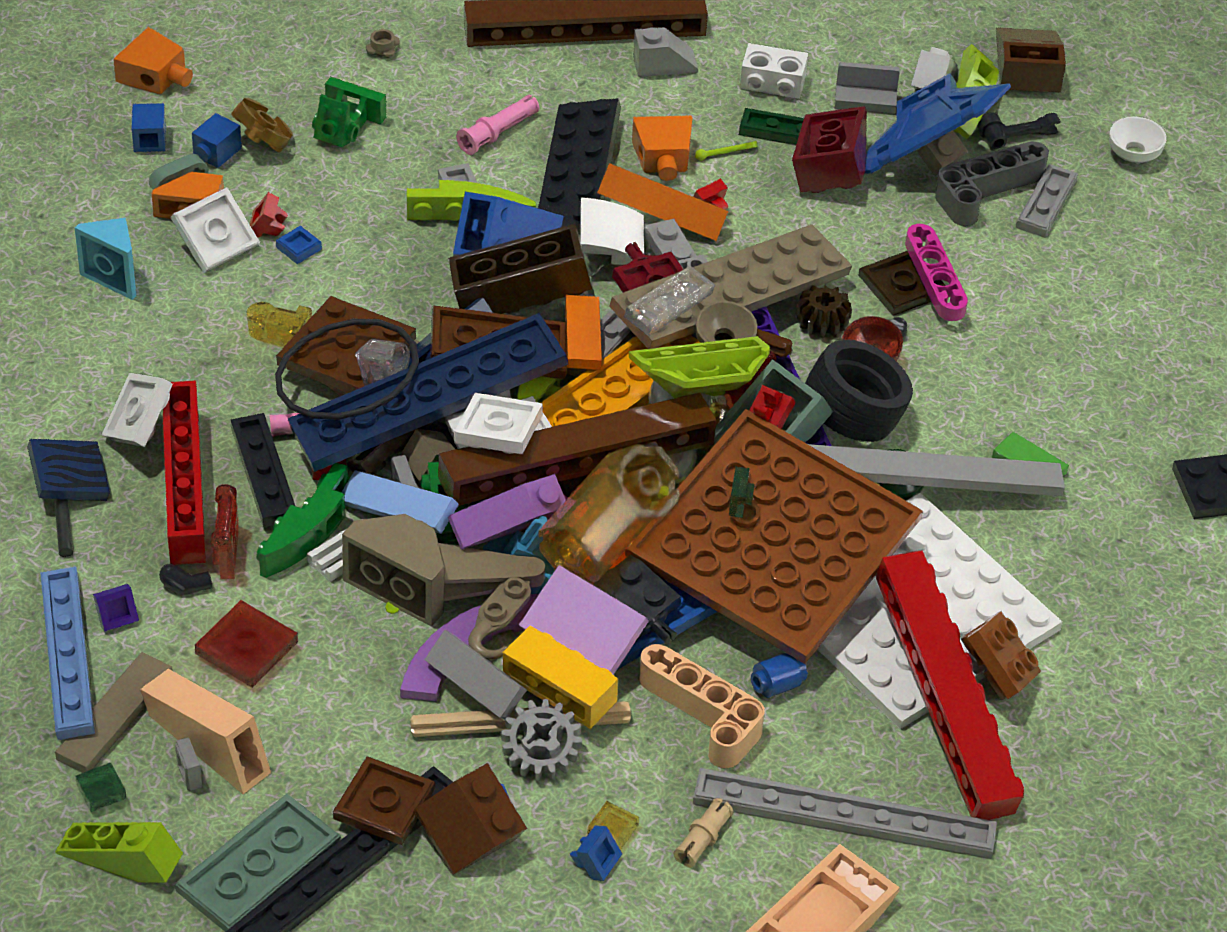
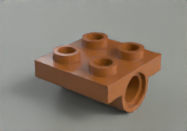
(1002, 652)

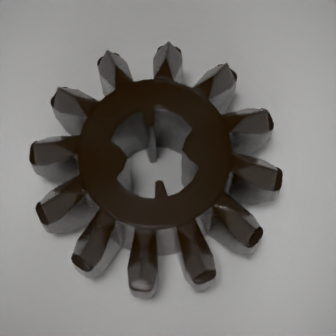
(823, 310)

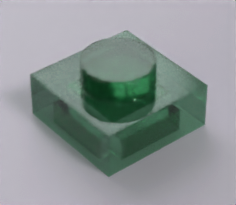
(741, 492)
(100, 787)

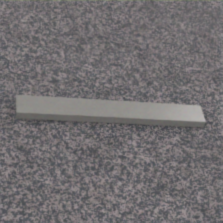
(950, 470)
(847, 813)

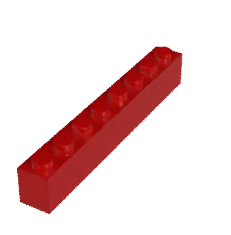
(949, 686)

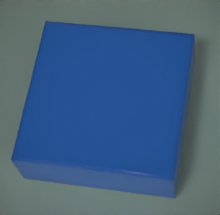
(298, 244)

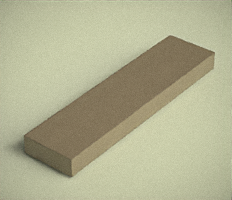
(112, 715)

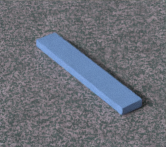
(67, 654)

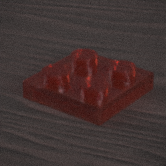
(246, 643)

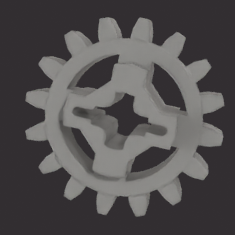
(541, 755)

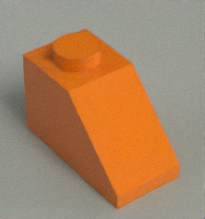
(184, 192)

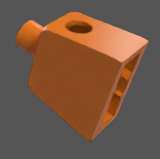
(152, 63)
(662, 144)

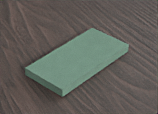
(257, 862)

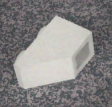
(932, 67)

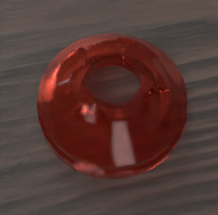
(878, 333)

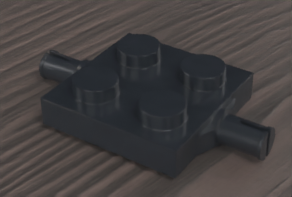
(644, 592)

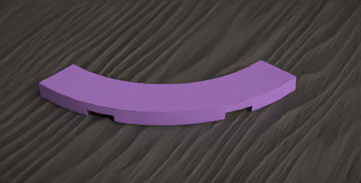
(425, 681)

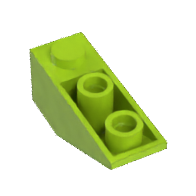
(127, 849)

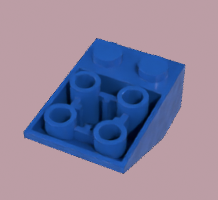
(495, 220)

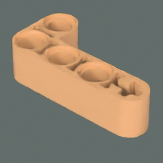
(730, 712)

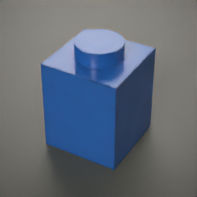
(148, 127)
(217, 140)

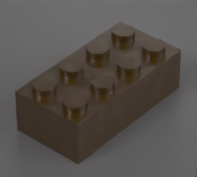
(522, 271)

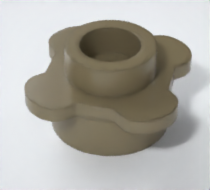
(382, 43)

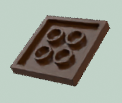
(332, 355)

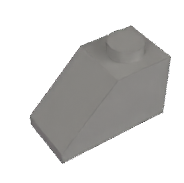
(662, 53)

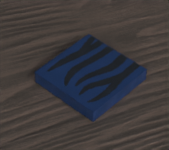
(68, 469)

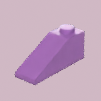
(507, 512)

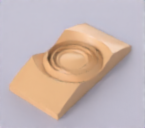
(832, 897)

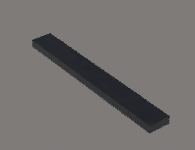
(324, 877)

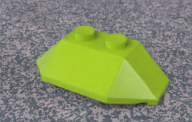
(703, 366)

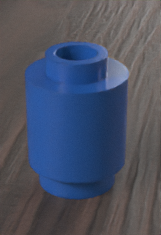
(778, 675)

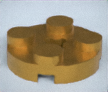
(261, 125)

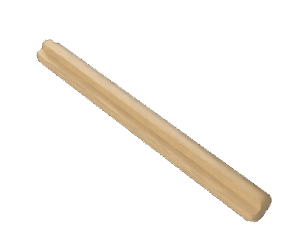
(487, 721)

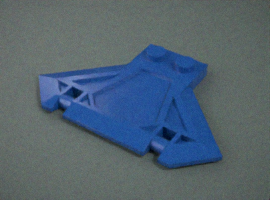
(930, 115)

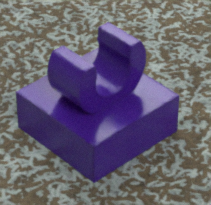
(116, 607)

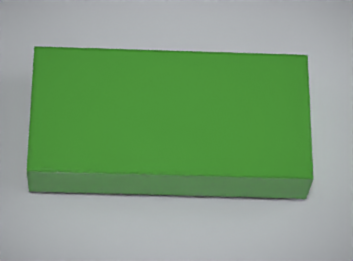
(1019, 448)

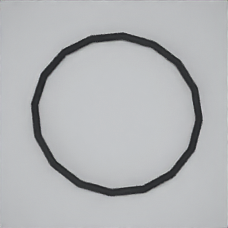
(337, 416)

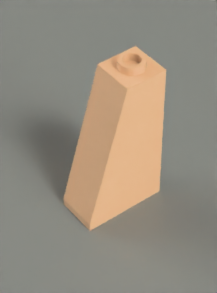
(217, 729)

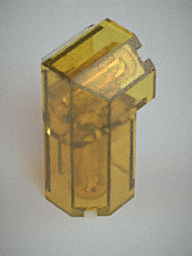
(610, 510)

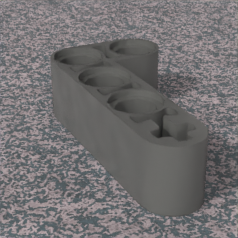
(967, 181)

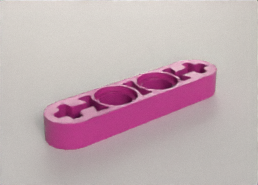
(942, 270)

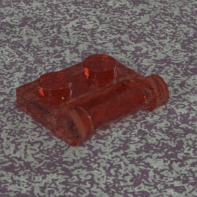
(225, 537)

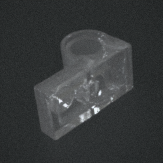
(381, 359)

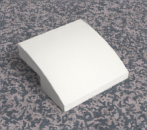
(609, 229)

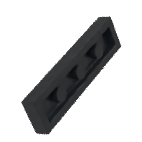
(262, 467)

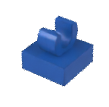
(597, 853)

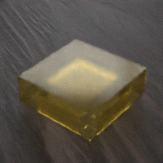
(618, 821)

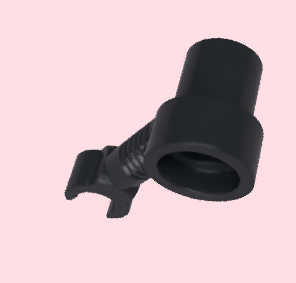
(996, 132)

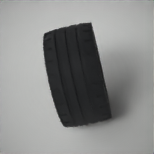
(879, 377)

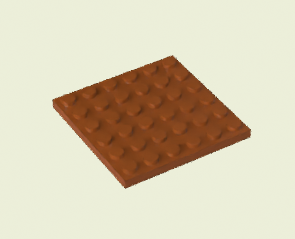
(797, 550)

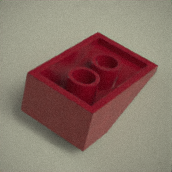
(831, 150)

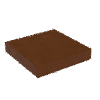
(383, 800)

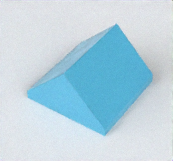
(107, 255)

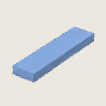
(391, 498)

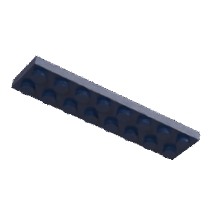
(436, 390)

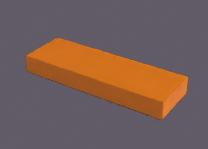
(583, 332)

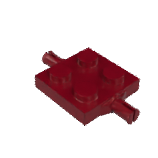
(644, 268)

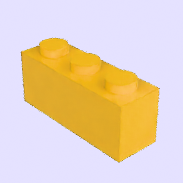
(560, 676)

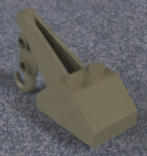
(406, 565)

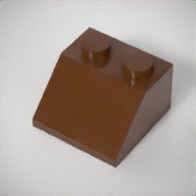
(470, 819)

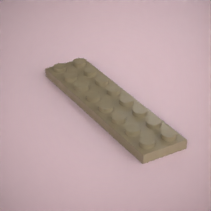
(750, 278)

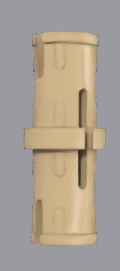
(703, 832)

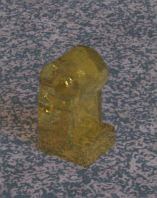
(275, 324)

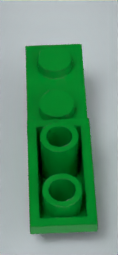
(305, 527)

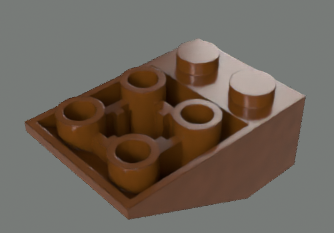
(1030, 59)

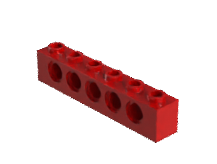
(183, 475)

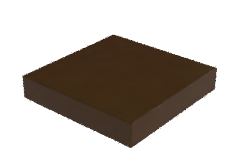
(896, 283)

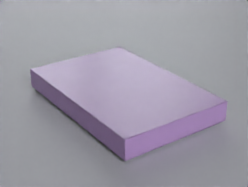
(585, 619)

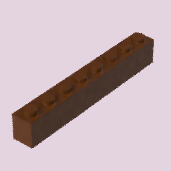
(577, 20)
(577, 447)

